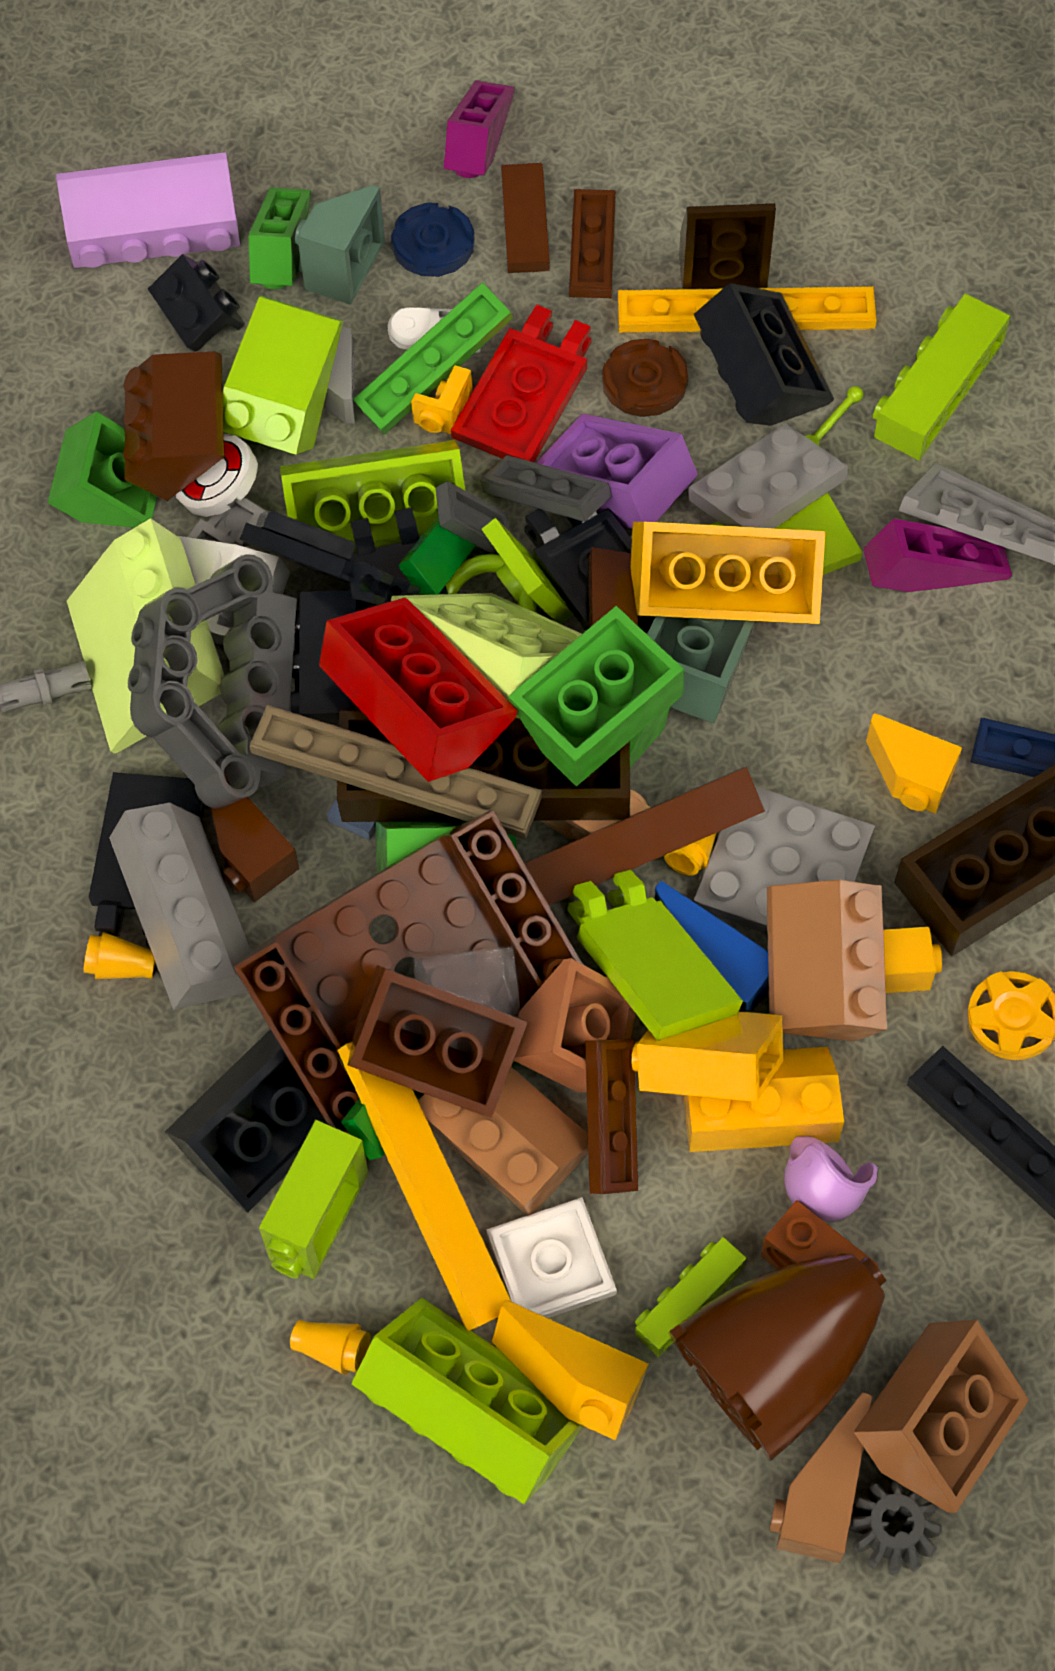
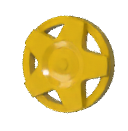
(1013, 1014)

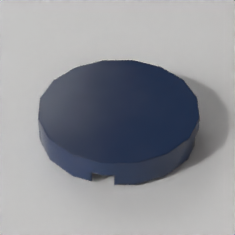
(432, 252)

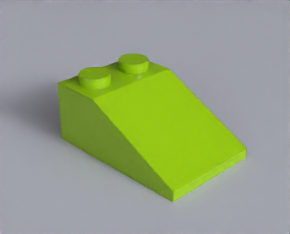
(281, 376)

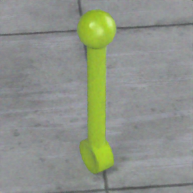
(853, 395)

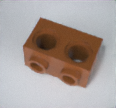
(804, 1237)

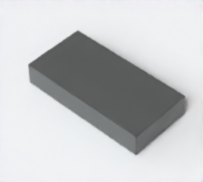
(467, 515)

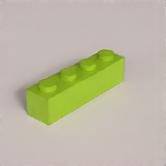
(697, 1287)

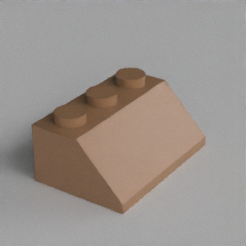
(827, 959)
(521, 1149)
(943, 1413)

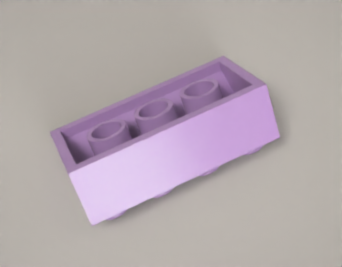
(148, 210)

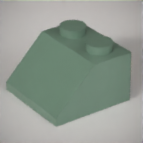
(341, 243)

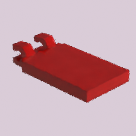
(524, 389)

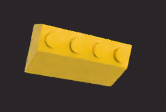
(727, 572)

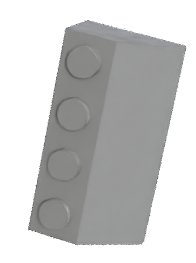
(181, 903)

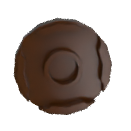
(644, 391)

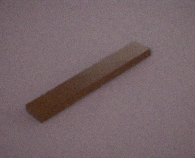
(646, 835)

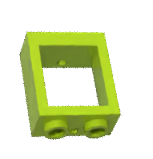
(313, 1201)

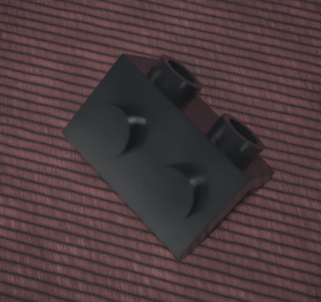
(195, 301)

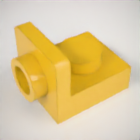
(442, 411)

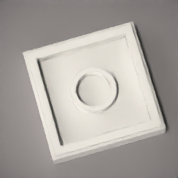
(552, 1260)

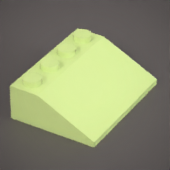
(106, 609)
(495, 635)

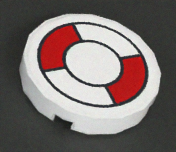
(222, 482)

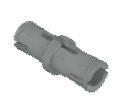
(44, 686)

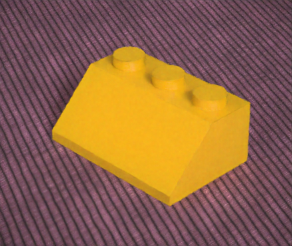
(796, 1103)

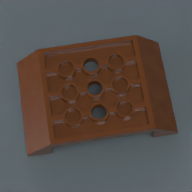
(444, 898)

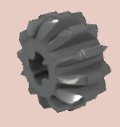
(903, 1545)

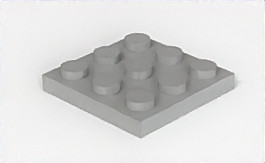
(779, 847)

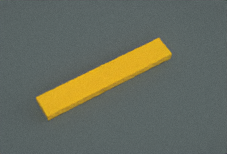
(811, 307)
(432, 1195)

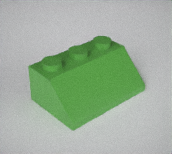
(597, 695)

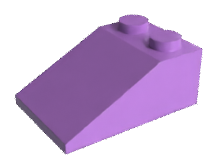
(640, 463)

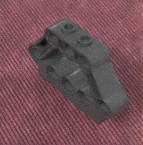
(184, 730)

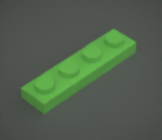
(433, 357)

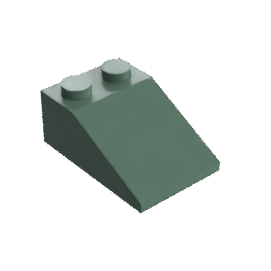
(710, 657)

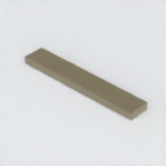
(384, 770)

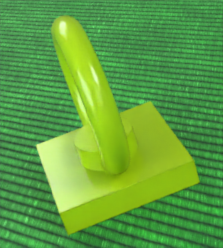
(516, 571)

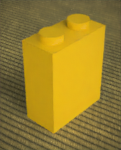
(717, 1060)

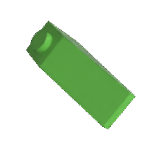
(272, 243)

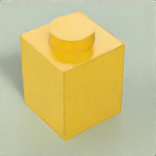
(910, 959)

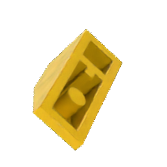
(573, 1371)

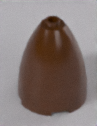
(783, 1344)

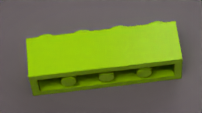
(940, 376)

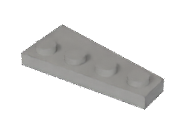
(980, 512)

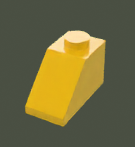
(912, 762)

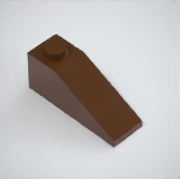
(252, 849)

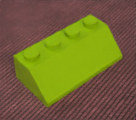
(371, 487)
(466, 1399)

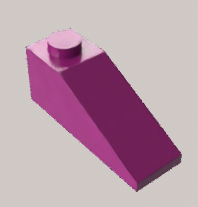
(477, 128)
(931, 557)

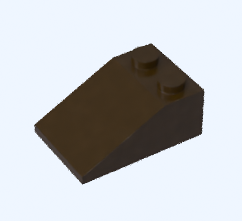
(726, 245)

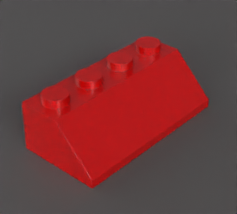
(414, 686)

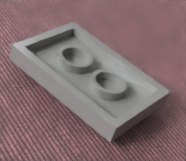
(768, 481)

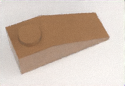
(822, 1496)

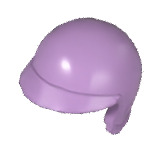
(824, 1180)

